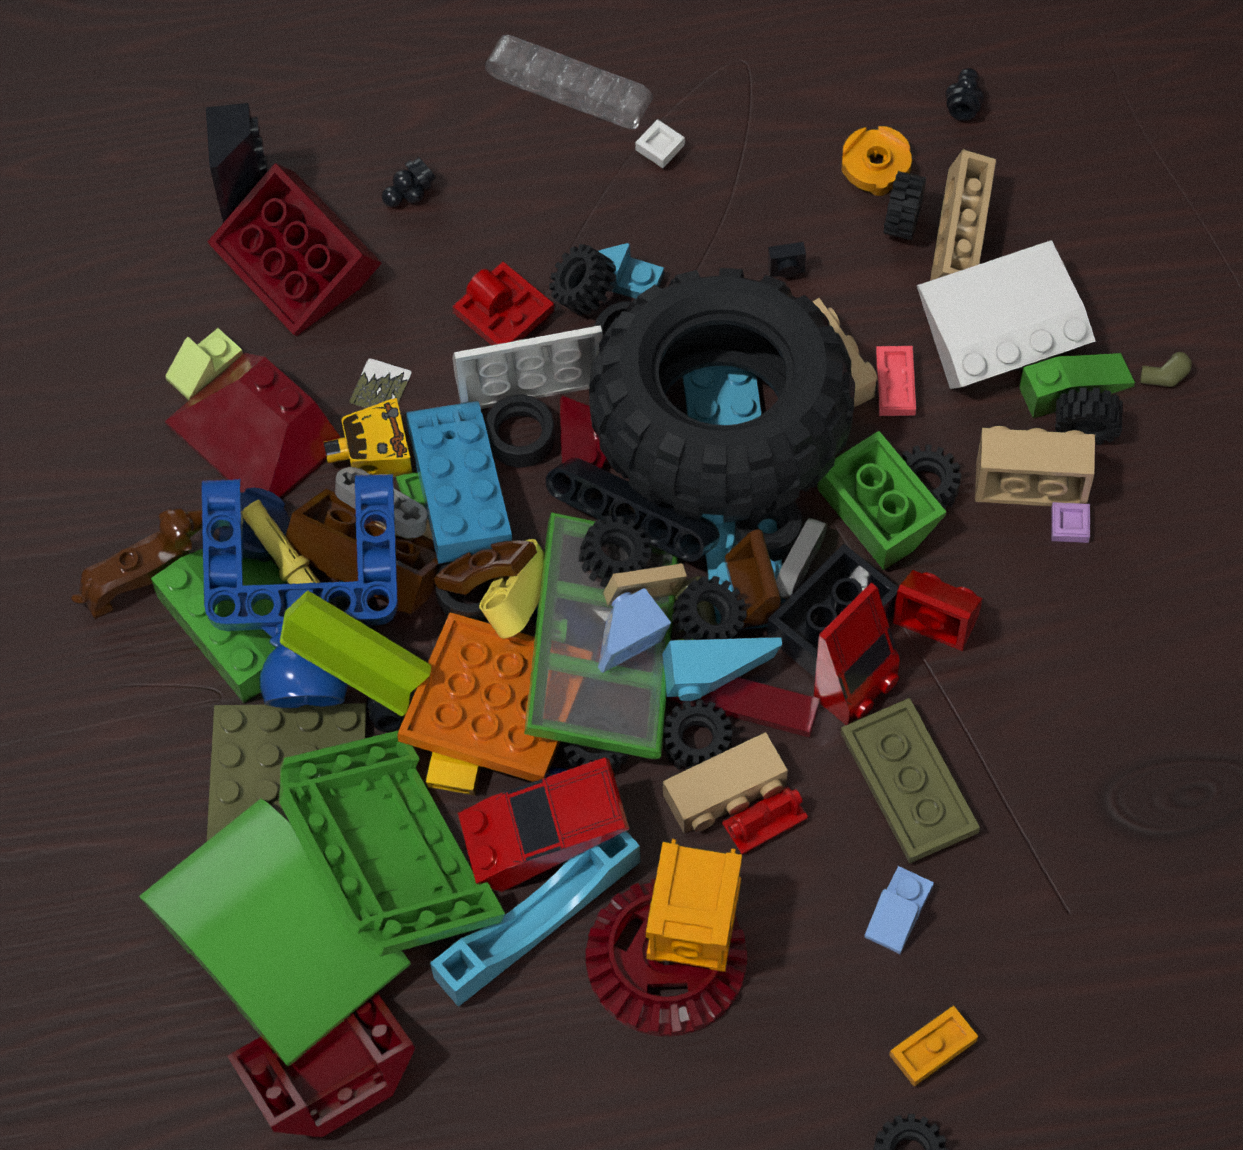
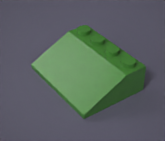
(234, 654)

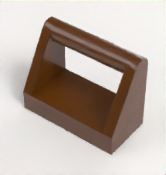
(753, 575)

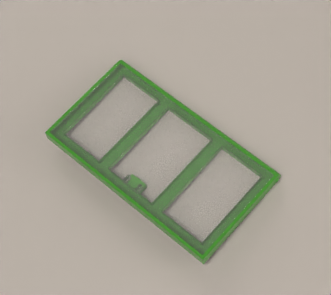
(567, 690)

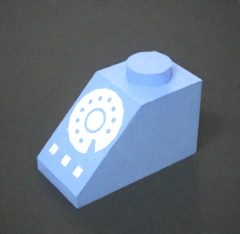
(631, 628)

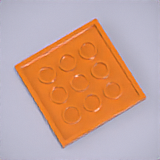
(478, 701)

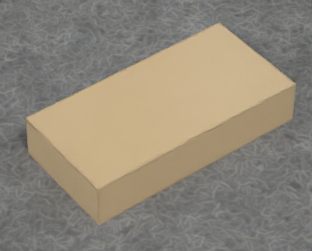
(657, 581)

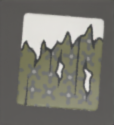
(379, 383)

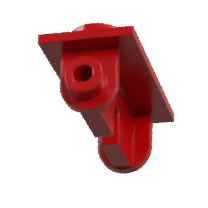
(765, 819)

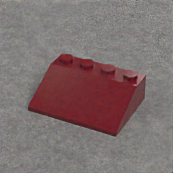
(293, 250)

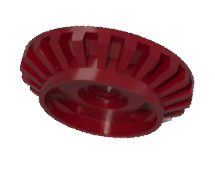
(623, 976)

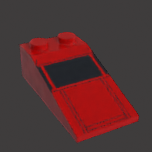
(856, 658)
(542, 824)

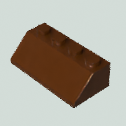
(327, 536)

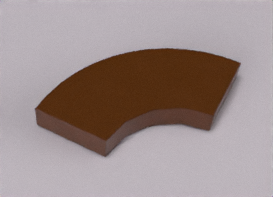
(468, 571)

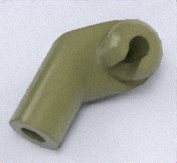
(1170, 373)

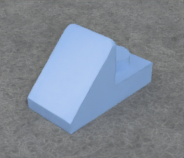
(898, 909)

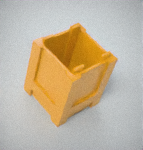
(693, 906)

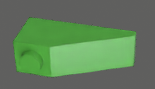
(1049, 379)

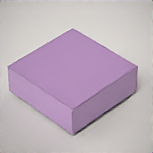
(1070, 522)

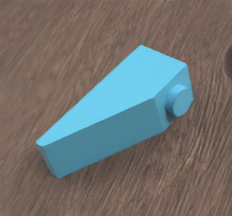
(704, 665)

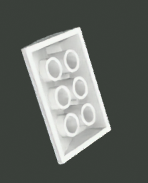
(1004, 314)
(527, 367)

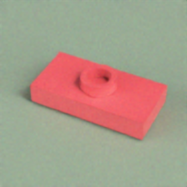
(895, 381)

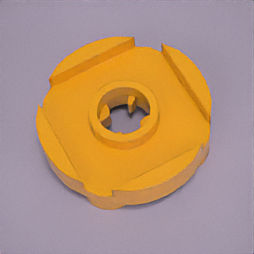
(872, 176)

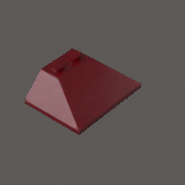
(255, 426)
(334, 1079)

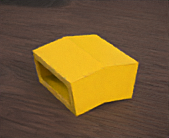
(452, 774)

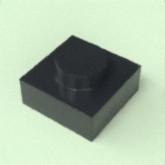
(786, 259)

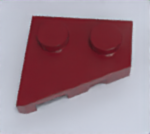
(577, 434)

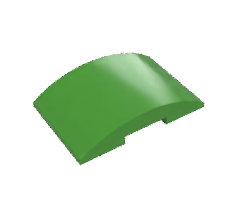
(269, 932)

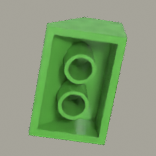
(881, 500)

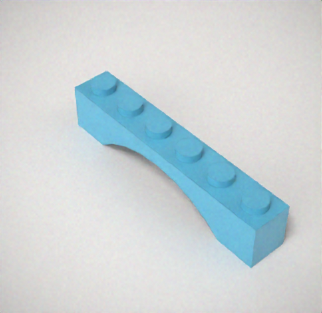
(491, 950)

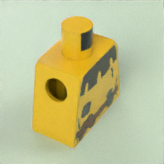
(373, 441)

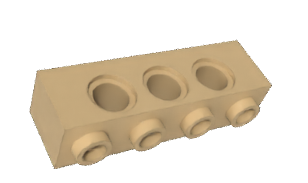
(963, 214)

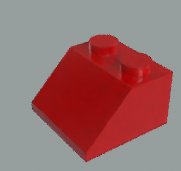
(936, 609)

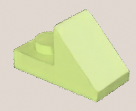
(201, 363)

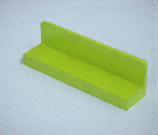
(352, 652)

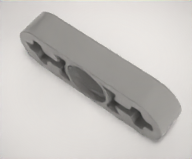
(409, 514)
(801, 557)

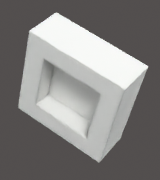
(660, 143)

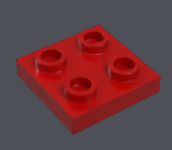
(502, 305)

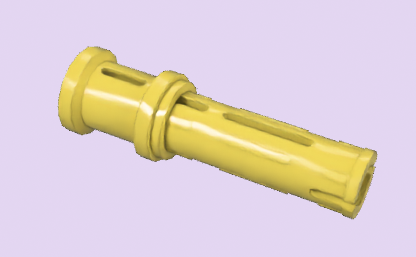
(292, 566)

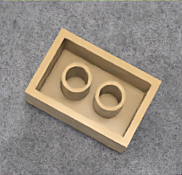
(1034, 466)

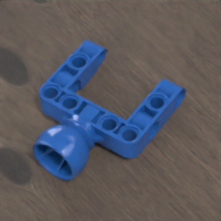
(285, 676)

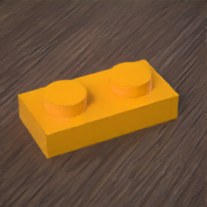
(933, 1045)

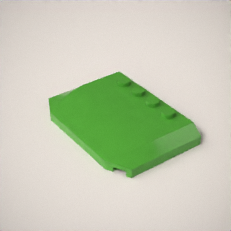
(382, 845)

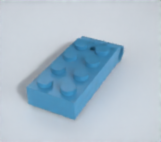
(458, 479)

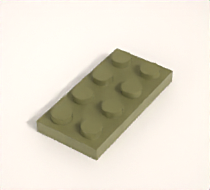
(909, 780)

